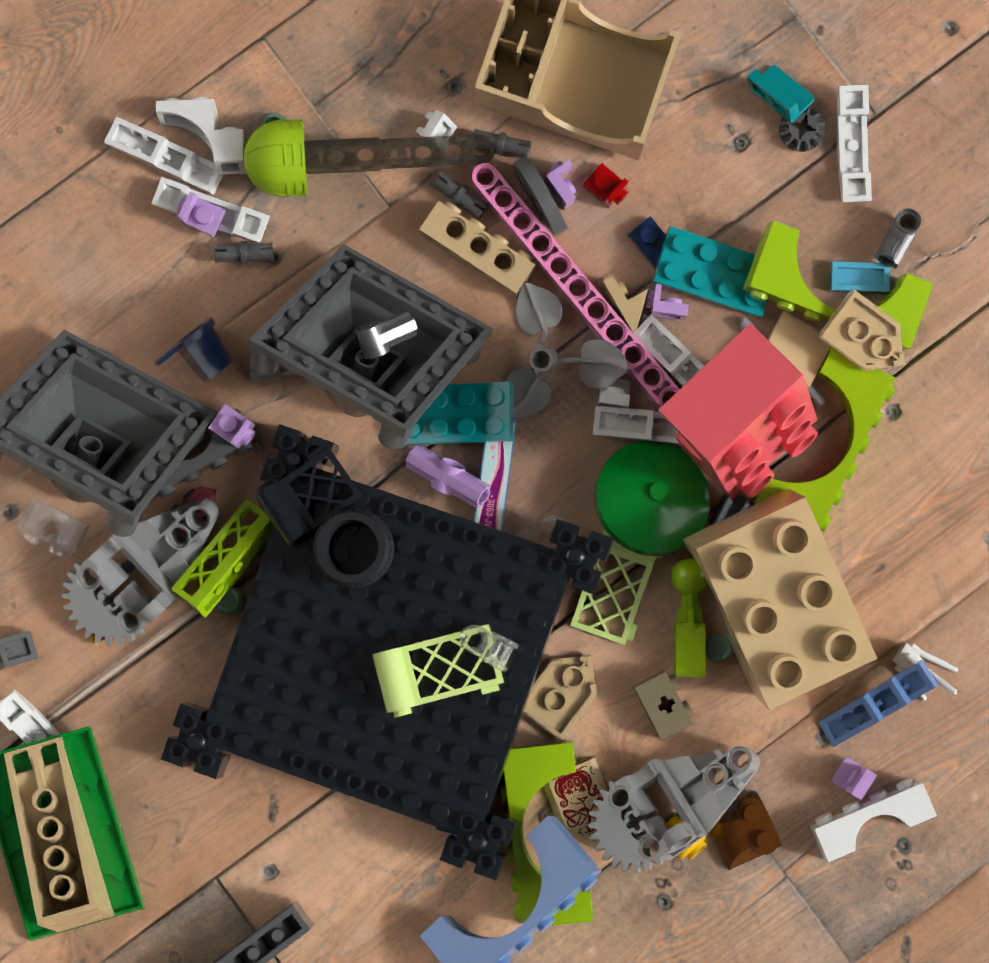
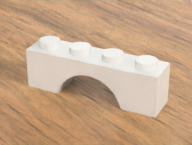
(838, 833)

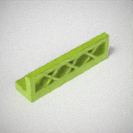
(232, 566)

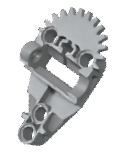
(156, 553)
(691, 790)

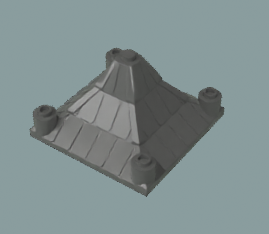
(319, 342)
(99, 428)

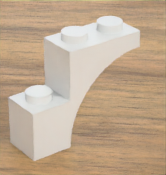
(201, 118)

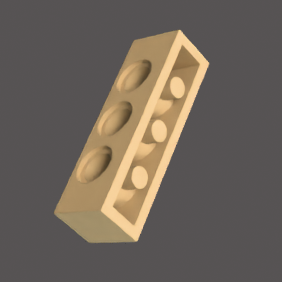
(446, 215)

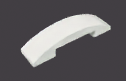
(853, 143)
(238, 221)
(24, 718)

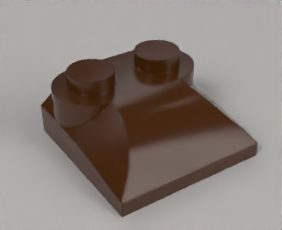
(745, 832)

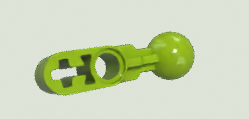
(689, 624)

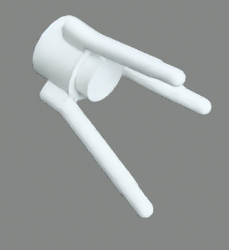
(909, 655)

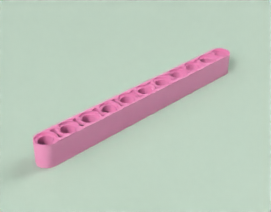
(572, 275)

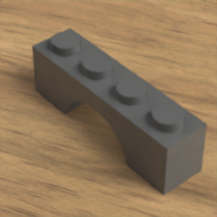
(213, 457)

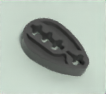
(539, 195)

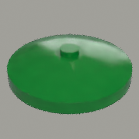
(651, 498)

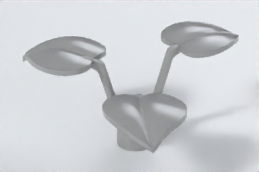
(600, 360)

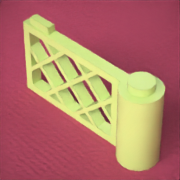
(630, 627)
(399, 681)

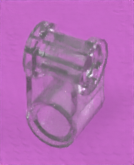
(489, 647)

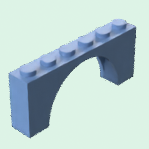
(564, 873)

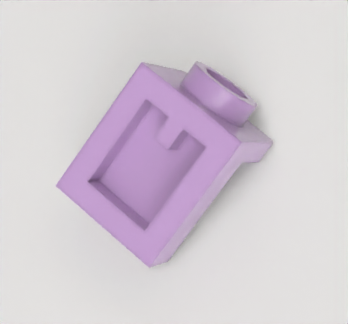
(562, 189)
(200, 214)
(670, 308)
(233, 427)
(853, 778)

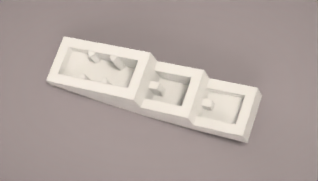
(163, 155)
(668, 350)
(633, 425)

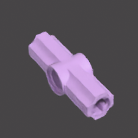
(448, 476)

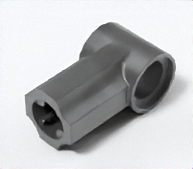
(898, 238)
(378, 337)

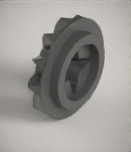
(809, 140)

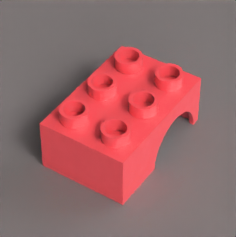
(743, 414)

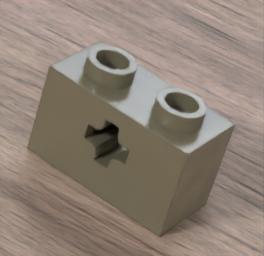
(664, 722)

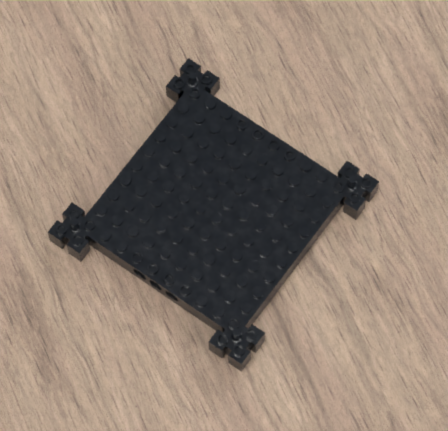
(304, 674)

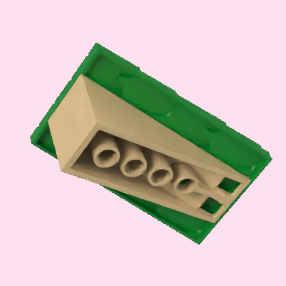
(63, 836)

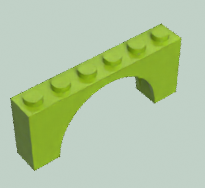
(777, 278)
(862, 398)
(525, 773)

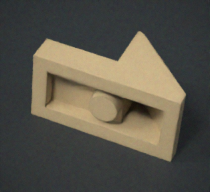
(628, 310)

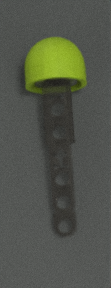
(281, 158)

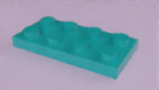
(706, 271)
(467, 415)

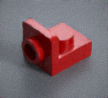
(606, 186)

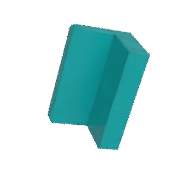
(780, 92)

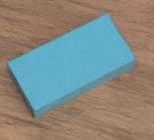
(860, 276)

